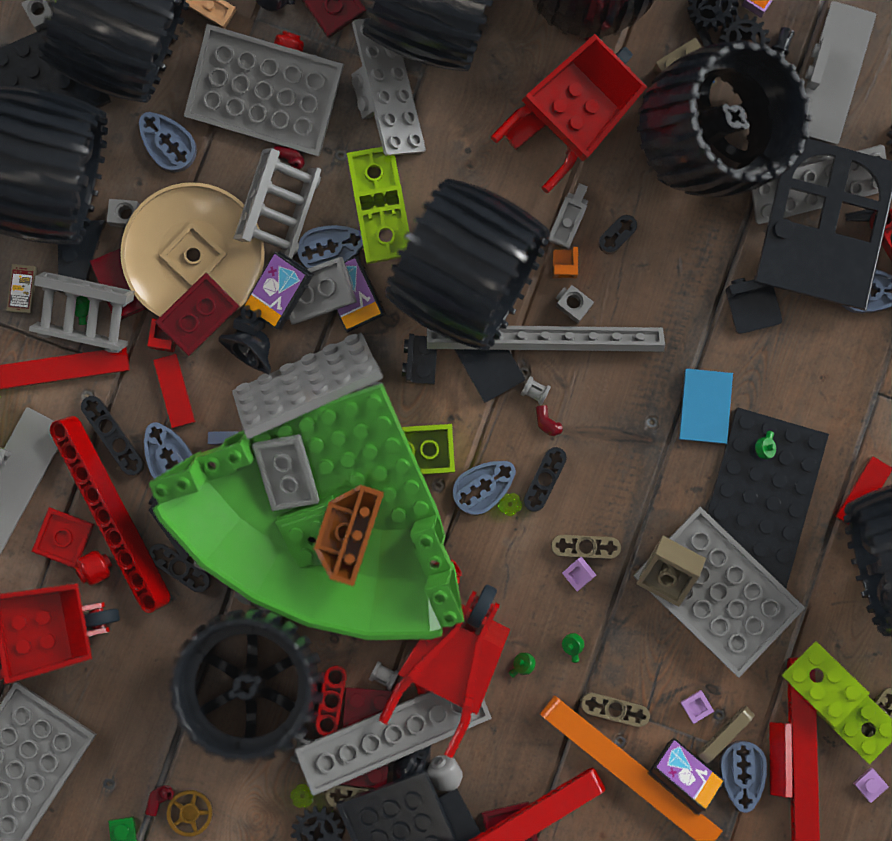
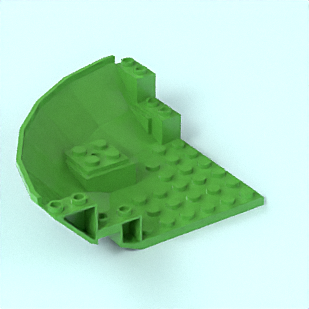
(266, 554)

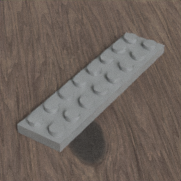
(373, 744)

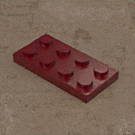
(361, 704)

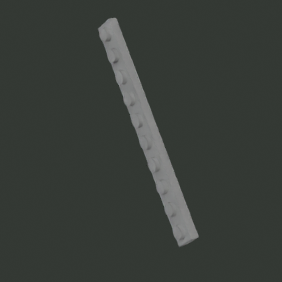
(566, 339)

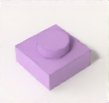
(579, 574)
(696, 706)
(870, 785)

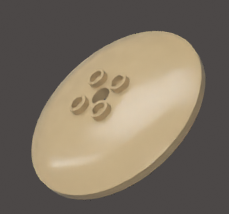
(182, 220)

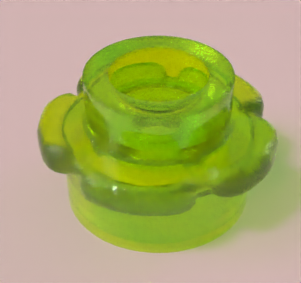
(516, 507)
(297, 800)

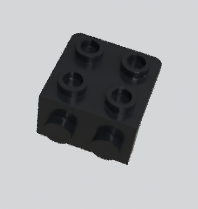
(752, 305)

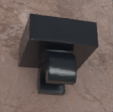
(249, 322)

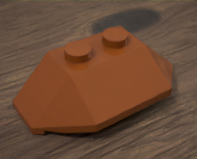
(347, 532)

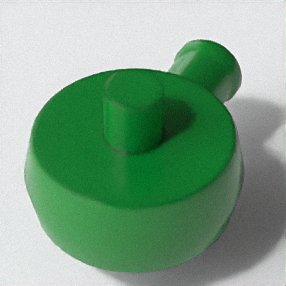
(82, 309)
(765, 446)
(573, 645)
(523, 664)

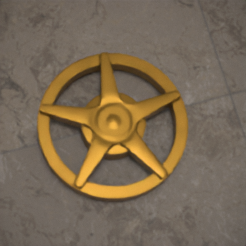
(189, 813)

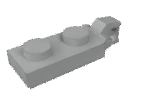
(569, 218)

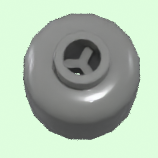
(444, 773)

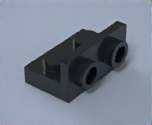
(420, 362)

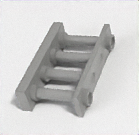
(255, 207)
(96, 293)

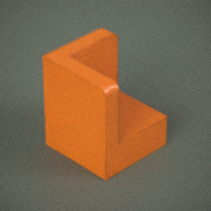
(565, 263)

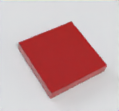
(62, 537)

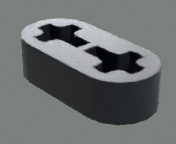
(621, 238)

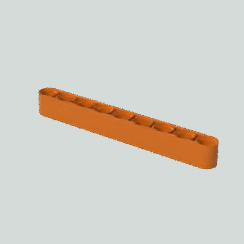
(627, 770)

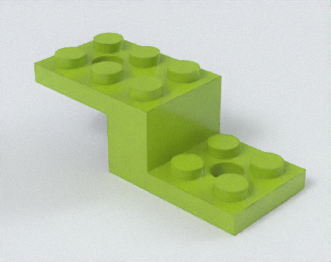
(378, 204)
(841, 702)

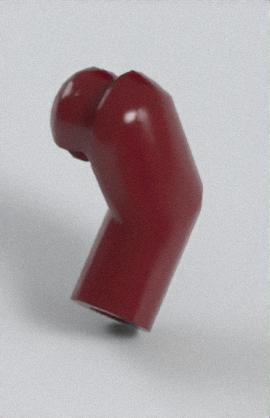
(292, 156)
(545, 423)
(156, 797)

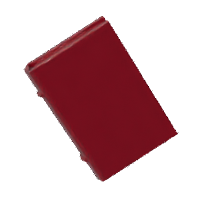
(110, 272)

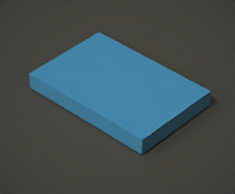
(706, 406)

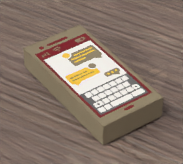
(21, 289)

